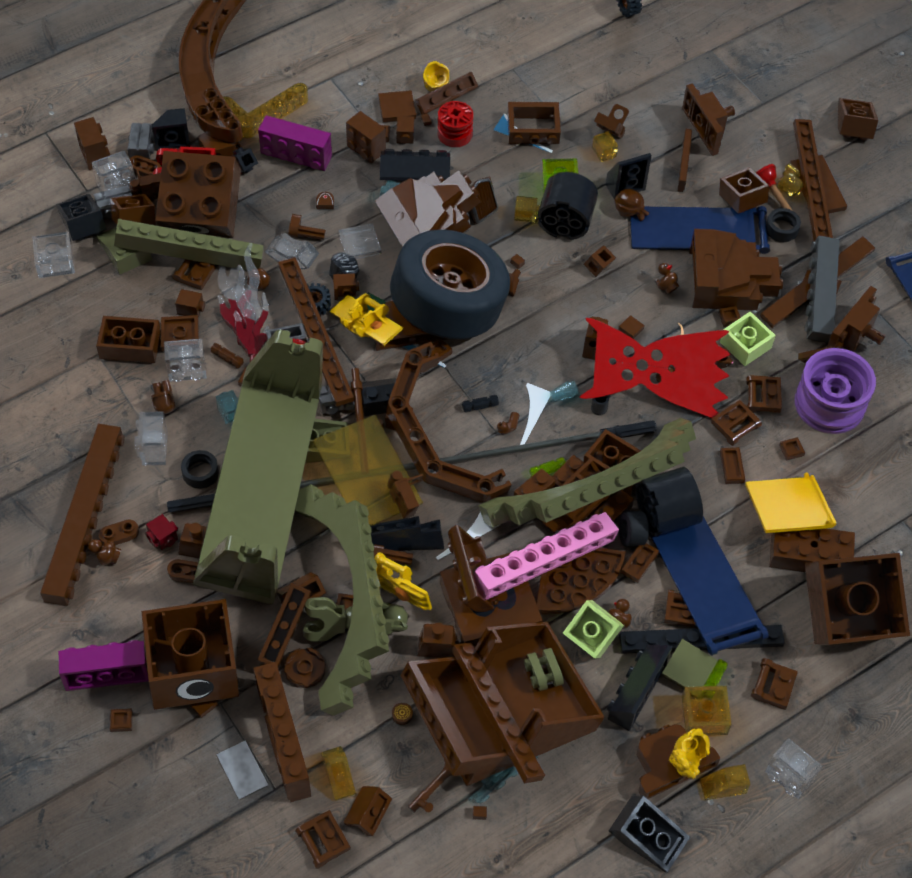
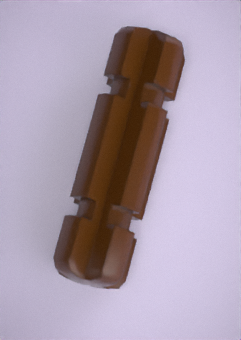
(227, 355)

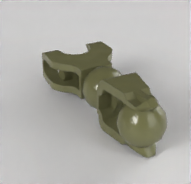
(334, 618)

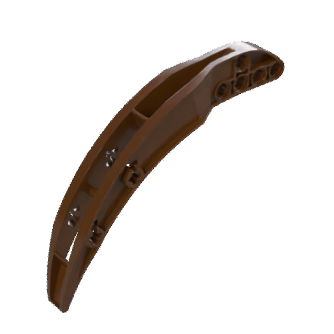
(197, 69)

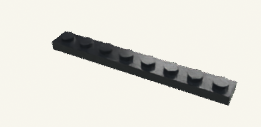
(638, 640)

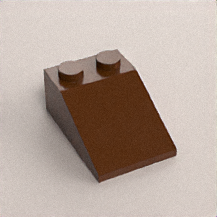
(856, 118)

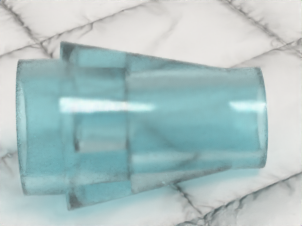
(565, 391)

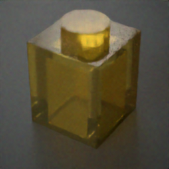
(605, 146)
(526, 209)

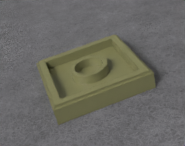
(689, 666)

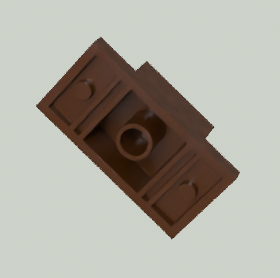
(706, 116)
(858, 324)

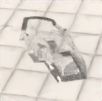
(285, 247)

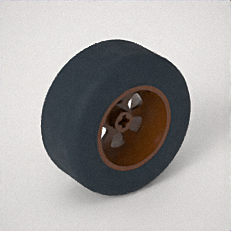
(449, 284)

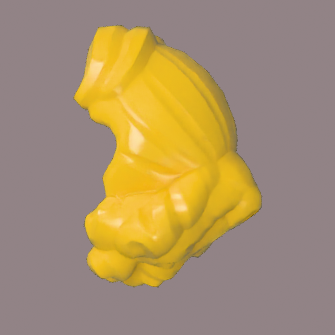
(689, 752)

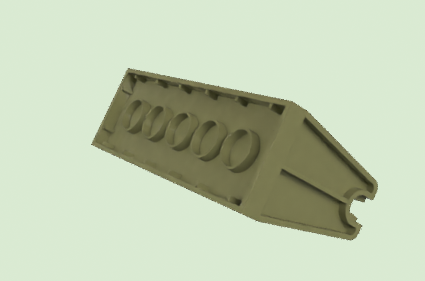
(262, 470)

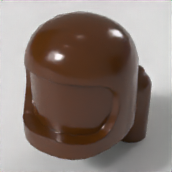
(163, 398)

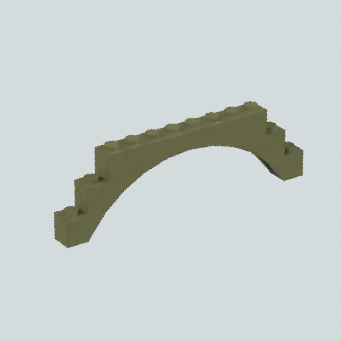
(552, 503)
(367, 628)

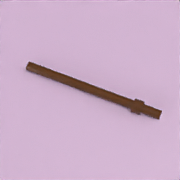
(356, 388)

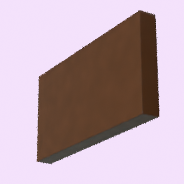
(833, 196)

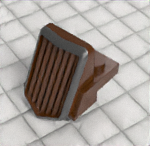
(488, 201)

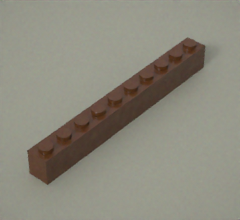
(82, 515)

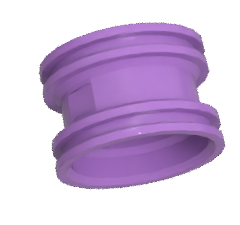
(840, 393)

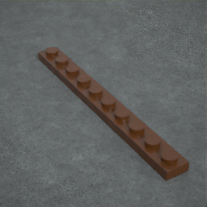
(812, 179)
(315, 329)

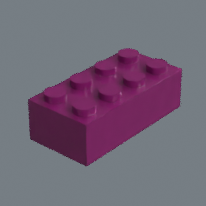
(295, 143)
(103, 665)

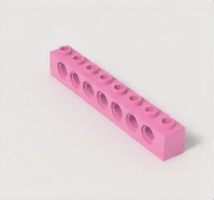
(544, 555)

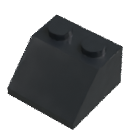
(171, 130)
(376, 395)

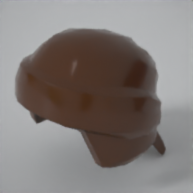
(629, 203)

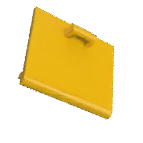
(790, 504)

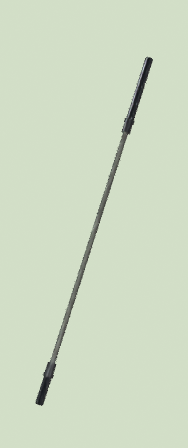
(620, 431)

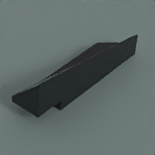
(408, 535)

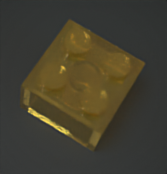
(706, 709)

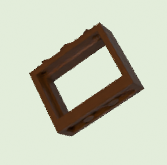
(533, 110)

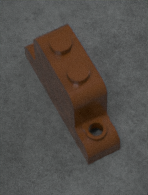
(408, 336)
(654, 756)

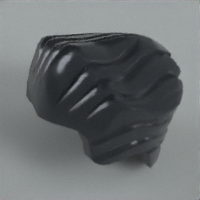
(343, 264)

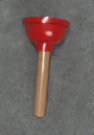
(769, 175)

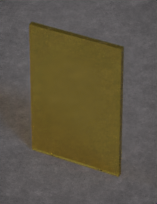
(361, 465)

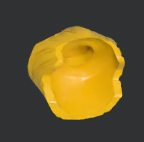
(435, 75)

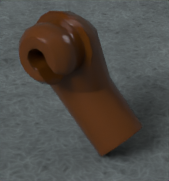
(507, 427)

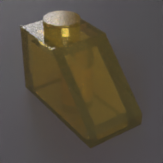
(338, 773)
(726, 782)

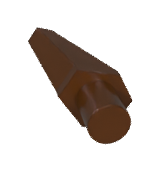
(514, 281)

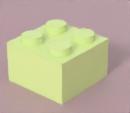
(748, 338)
(593, 629)

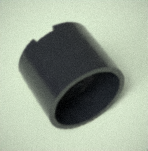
(567, 205)
(670, 501)

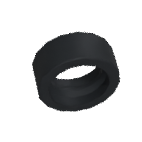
(786, 215)
(203, 481)

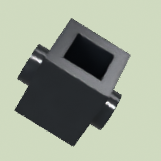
(245, 159)

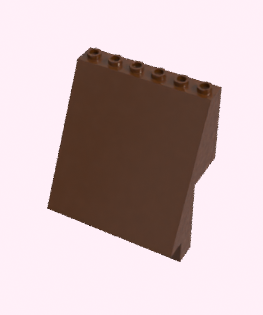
(460, 722)

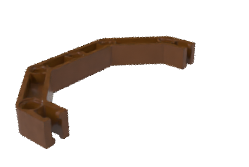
(422, 452)

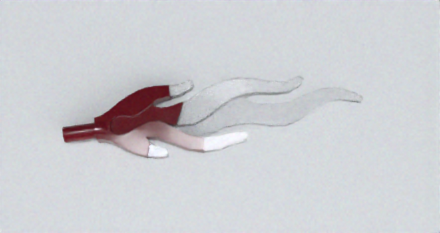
(227, 286)
(248, 304)

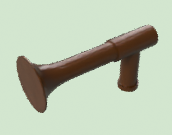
(420, 800)

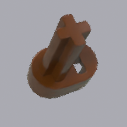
(296, 229)
(396, 556)

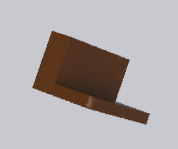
(368, 809)

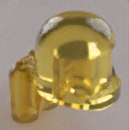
(790, 182)

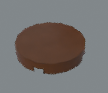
(304, 667)

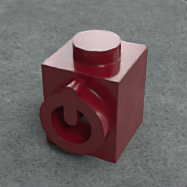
(161, 532)

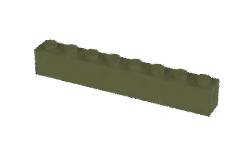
(185, 244)

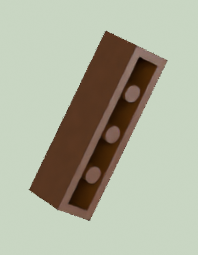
(284, 624)

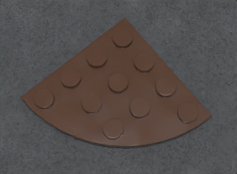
(579, 580)

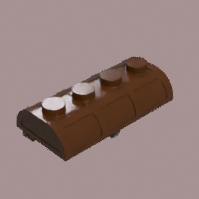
(468, 556)

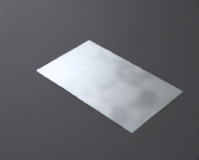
(242, 769)

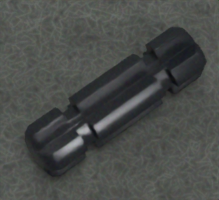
(480, 403)

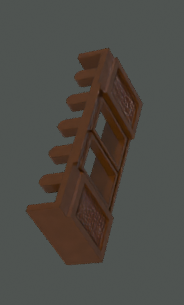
(282, 732)

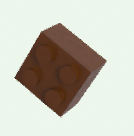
(365, 136)
(91, 141)
(744, 190)
(133, 208)

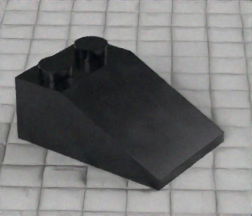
(629, 175)
(81, 217)
(649, 832)

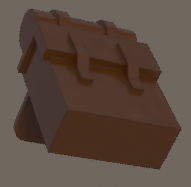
(610, 123)
(146, 185)
(402, 493)

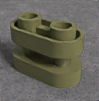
(539, 679)

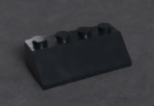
(414, 165)
(639, 685)

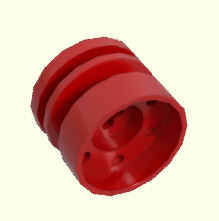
(455, 124)

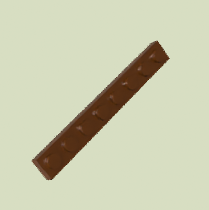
(498, 713)

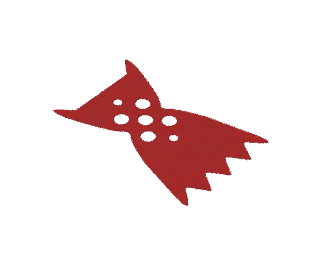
(690, 354)

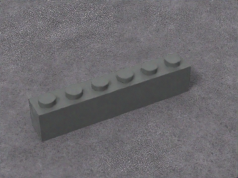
(822, 289)

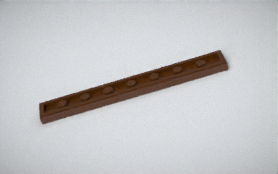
(798, 296)

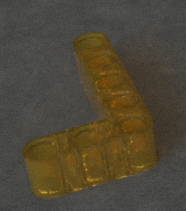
(277, 107)

